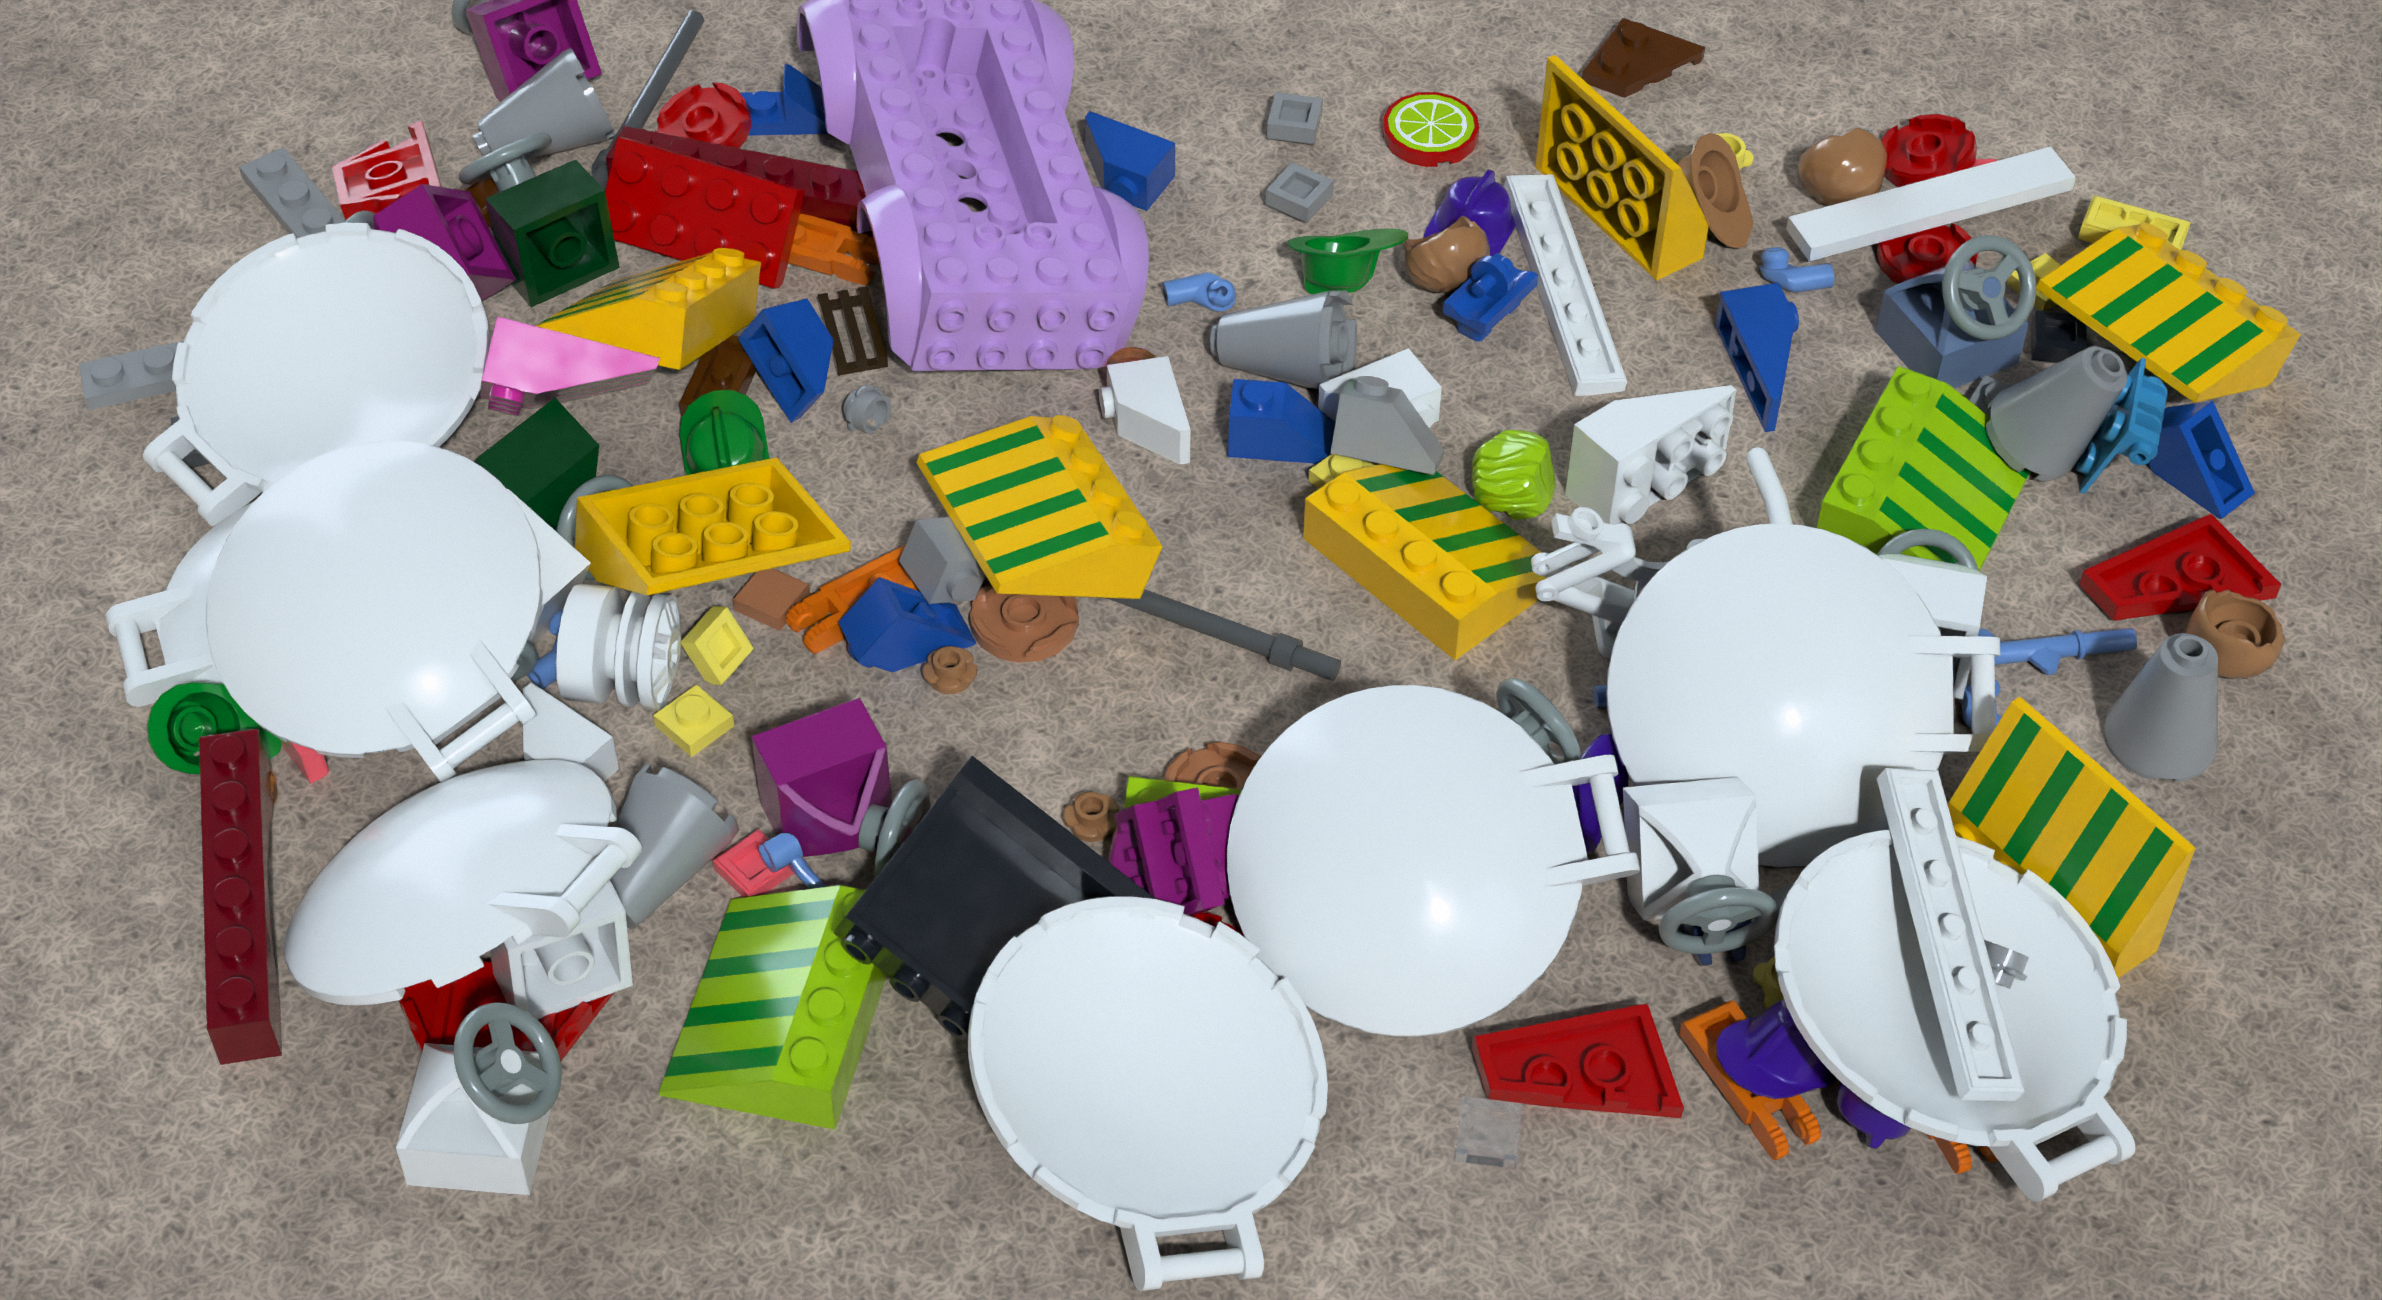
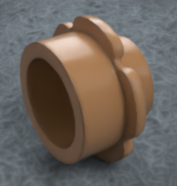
(951, 679)
(1091, 827)

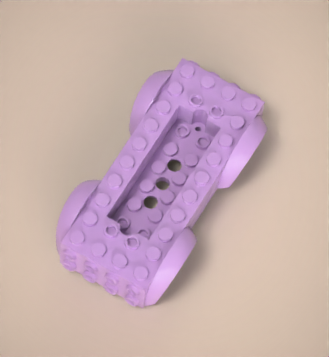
(1051, 260)

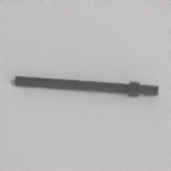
(654, 86)
(1282, 650)

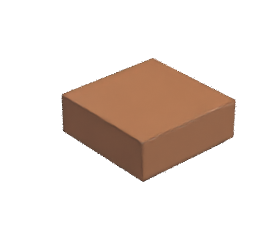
(770, 596)

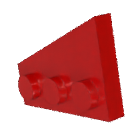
(2176, 572)
(1582, 1063)

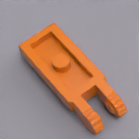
(824, 245)
(839, 597)
(1700, 1036)

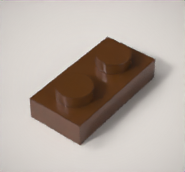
(720, 368)

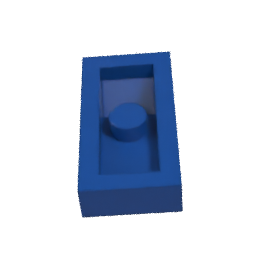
(789, 112)

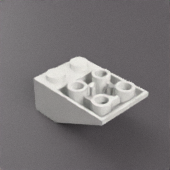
(1647, 450)

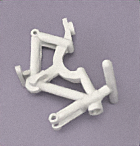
(1606, 600)

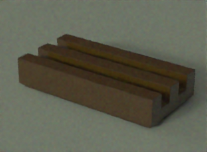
(846, 305)

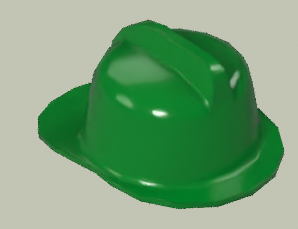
(1343, 259)
(722, 432)
(192, 712)

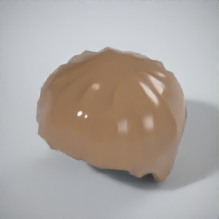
(1843, 167)
(1446, 258)
(2241, 632)

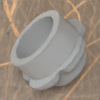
(863, 405)
(2006, 964)

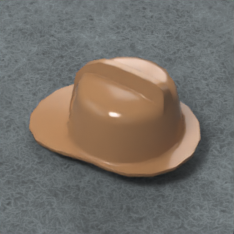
(1718, 189)

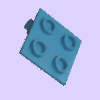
(2129, 427)

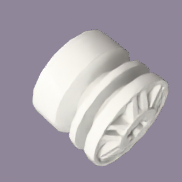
(618, 647)

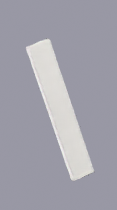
(1930, 203)
(1565, 286)
(1950, 936)

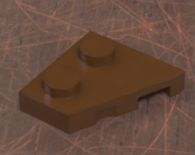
(1637, 57)

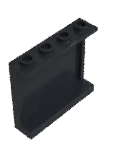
(965, 886)

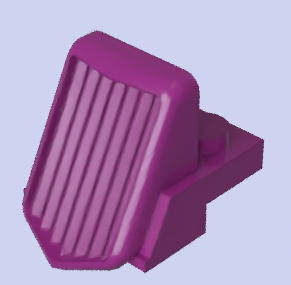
(1177, 848)

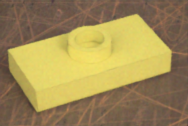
(2106, 215)

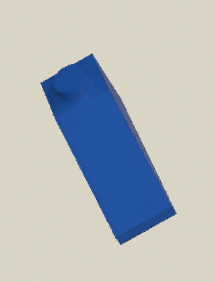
(1758, 335)

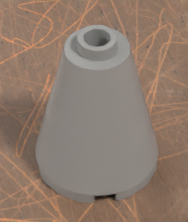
(550, 102)
(1290, 340)
(2056, 412)
(2169, 712)
(676, 836)

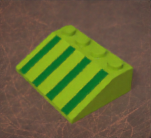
(1922, 467)
(778, 1011)

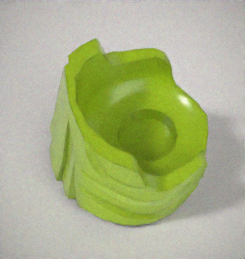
(1514, 474)

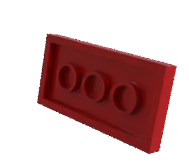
(696, 206)

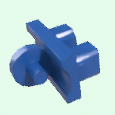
(1488, 295)

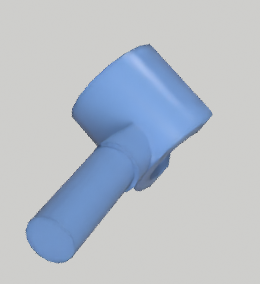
(786, 851)

